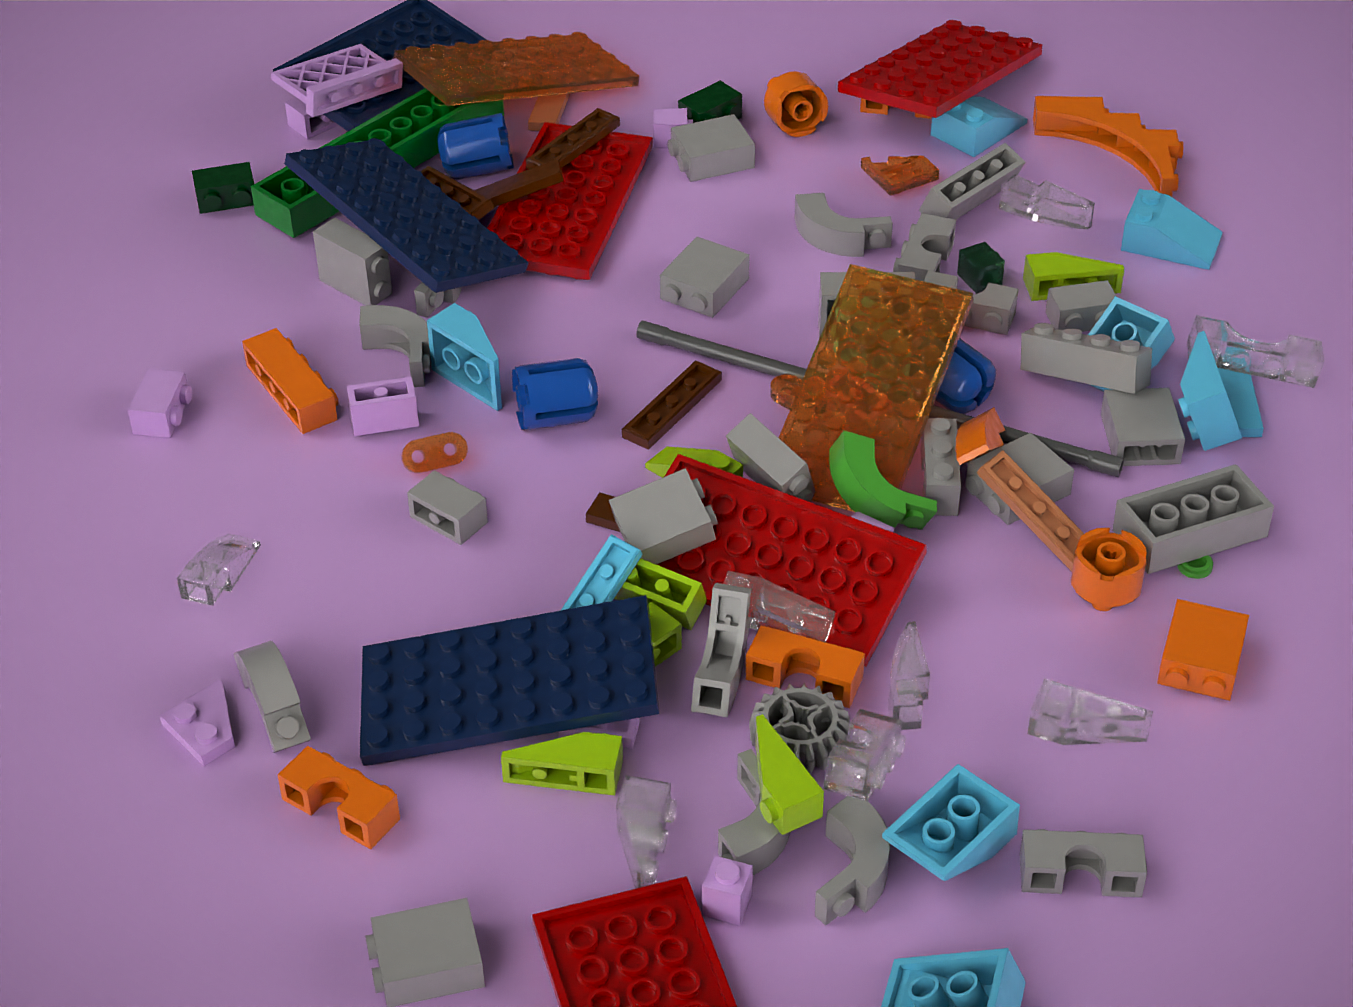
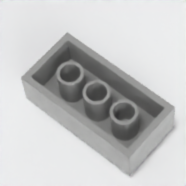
(1195, 517)

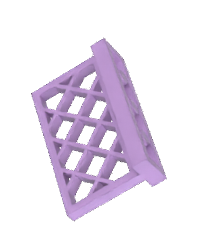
(341, 89)

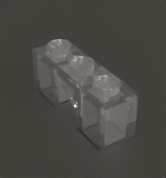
(863, 760)

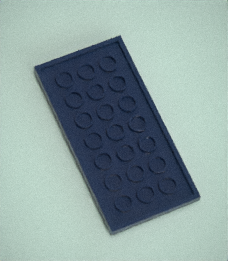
(405, 25)
(406, 214)
(507, 680)

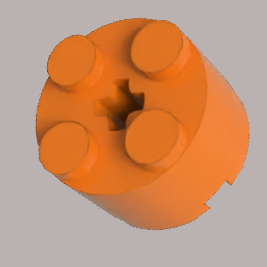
(795, 103)
(1108, 568)

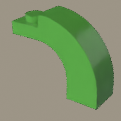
(867, 491)

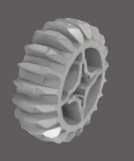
(802, 719)

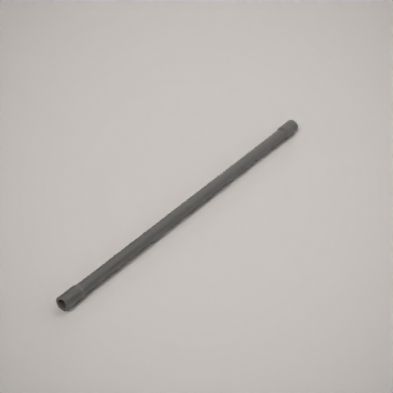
(663, 335)

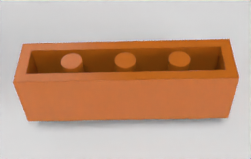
(290, 380)

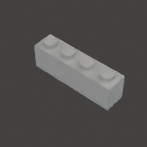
(972, 184)
(1086, 358)

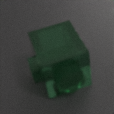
(980, 266)

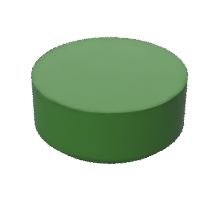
(1197, 568)

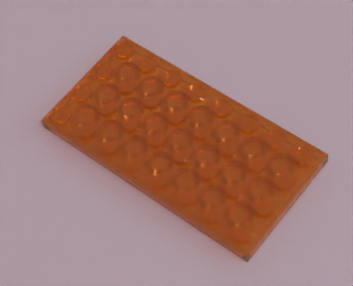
(515, 68)
(875, 372)

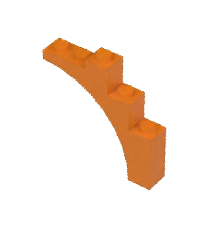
(1086, 120)

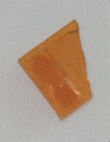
(901, 172)

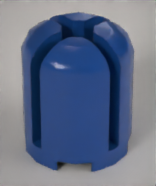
(475, 147)
(967, 380)
(555, 393)

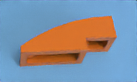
(979, 436)

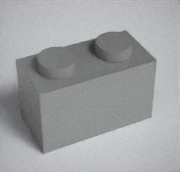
(1078, 305)
(447, 507)

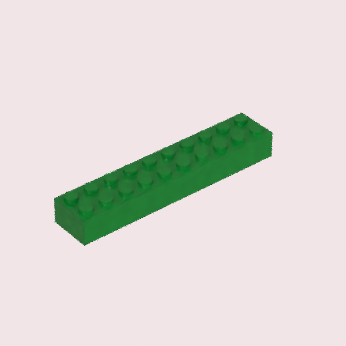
(405, 128)

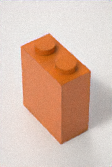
(1203, 649)

